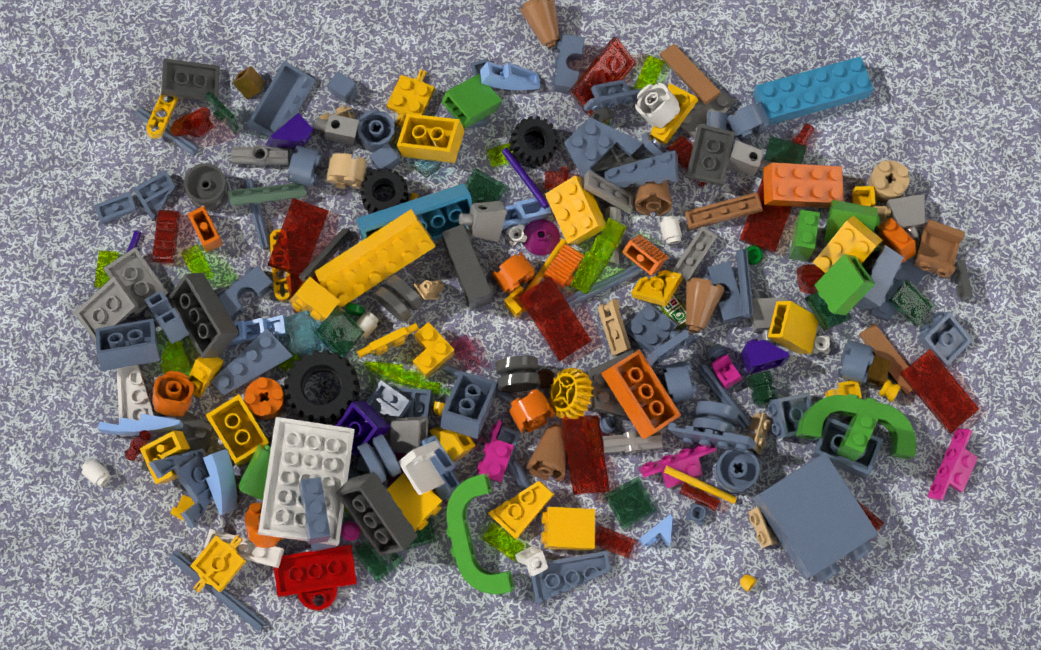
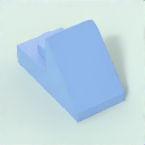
(662, 529)

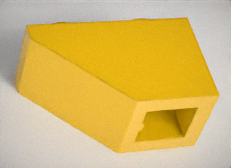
(203, 373)
(454, 443)

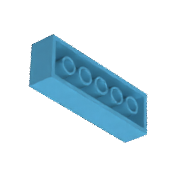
(814, 90)
(435, 211)

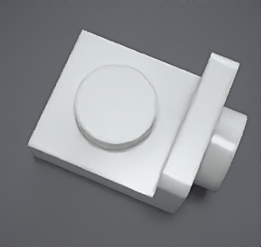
(533, 559)

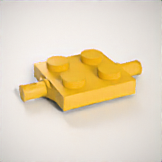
(410, 97)
(381, 345)
(218, 563)

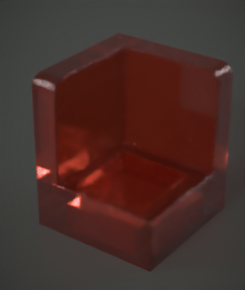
(555, 178)

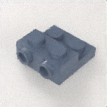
(650, 328)
(944, 337)
(787, 413)

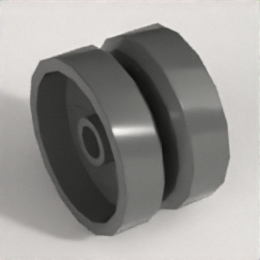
(206, 186)
(398, 298)
(517, 374)

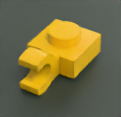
(845, 388)

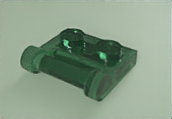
(374, 563)

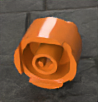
(513, 272)
(265, 388)
(172, 394)
(531, 411)
(252, 521)

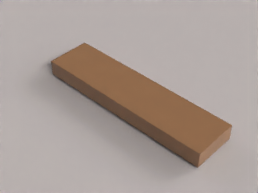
(690, 74)
(723, 211)
(883, 348)

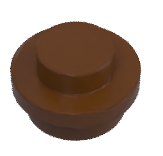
(546, 378)

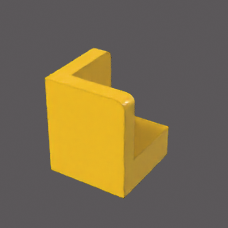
(863, 195)
(513, 303)
(184, 503)

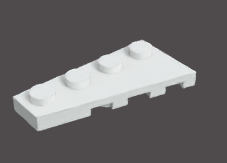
(132, 394)

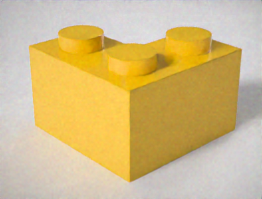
(315, 299)
(436, 351)
(166, 446)

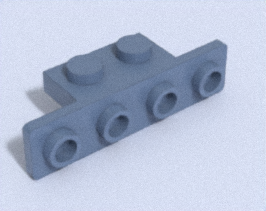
(610, 95)

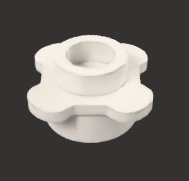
(512, 231)
(825, 340)

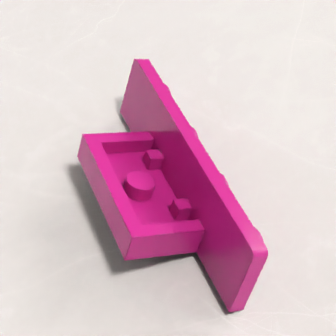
(496, 457)
(685, 461)
(955, 467)

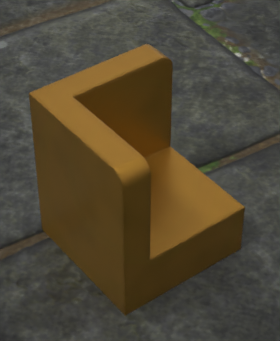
(249, 82)
(878, 371)

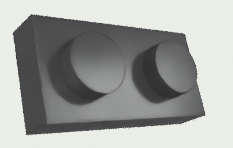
(963, 289)

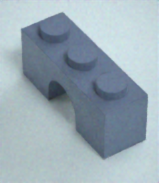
(570, 49)
(725, 275)
(253, 281)
(166, 317)
(315, 510)

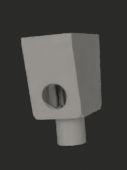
(345, 130)
(746, 159)
(908, 213)
(485, 220)
(763, 314)
(407, 433)

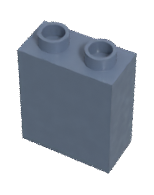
(816, 518)

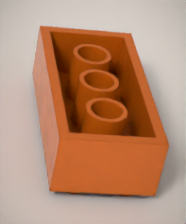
(802, 185)
(641, 394)

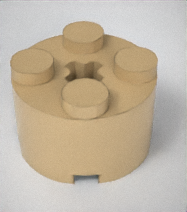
(346, 171)
(892, 172)

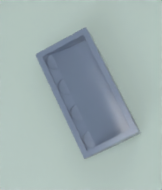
(281, 99)

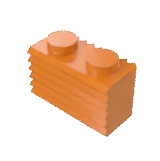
(205, 229)
(897, 239)
(645, 254)
(564, 266)

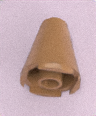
(543, 21)
(653, 198)
(701, 302)
(549, 455)

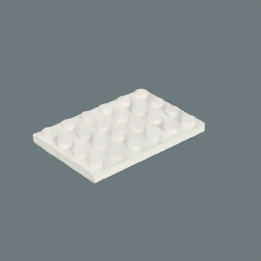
(299, 453)

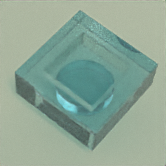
(426, 167)

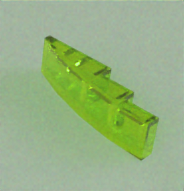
(599, 255)
(396, 374)

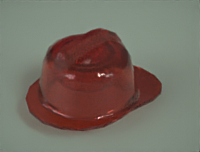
(193, 124)
(807, 277)

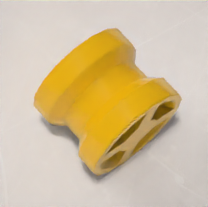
(889, 390)

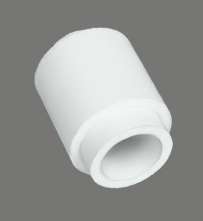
(671, 230)
(367, 323)
(95, 472)

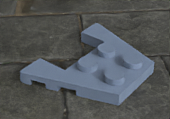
(593, 141)
(677, 341)
(192, 474)

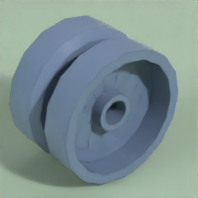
(715, 417)
(382, 458)
(743, 461)

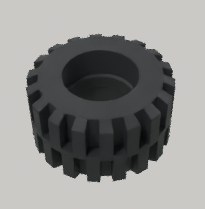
(540, 129)
(379, 180)

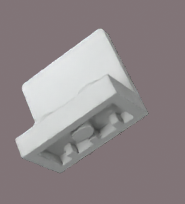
(420, 468)

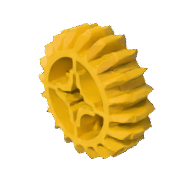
(570, 393)

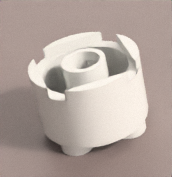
(657, 105)

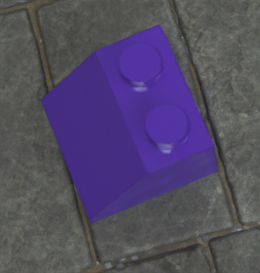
(291, 134)
(762, 356)
(365, 422)

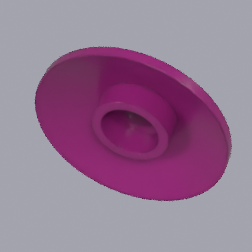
(543, 245)

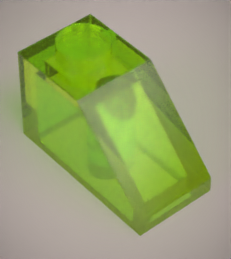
(196, 261)
(175, 358)

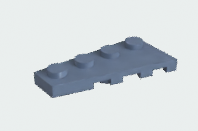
(647, 170)
(906, 272)
(257, 358)
(713, 437)
(568, 574)

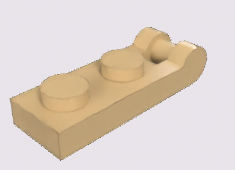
(614, 327)

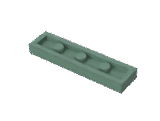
(266, 193)

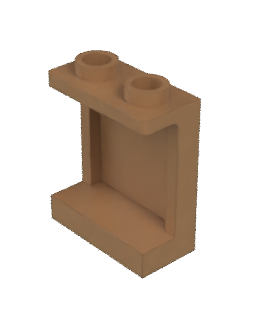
(938, 248)

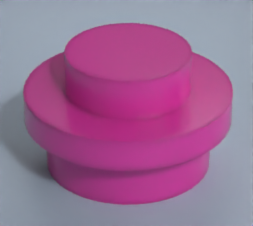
(350, 531)

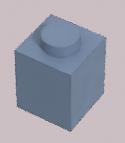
(342, 87)
(385, 158)

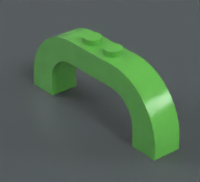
(900, 430)
(462, 543)

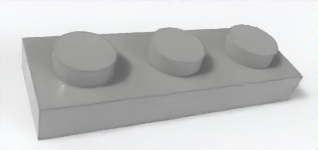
(608, 191)
(695, 253)

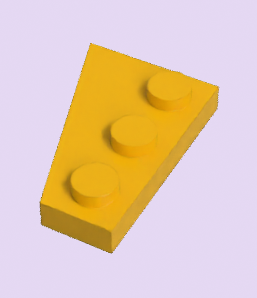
(686, 104)
(522, 509)

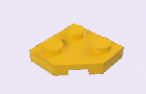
(657, 288)

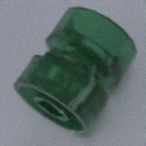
(762, 388)

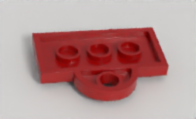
(315, 575)

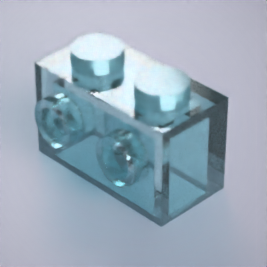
(302, 333)

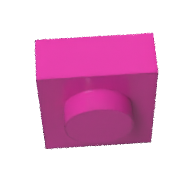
(726, 371)

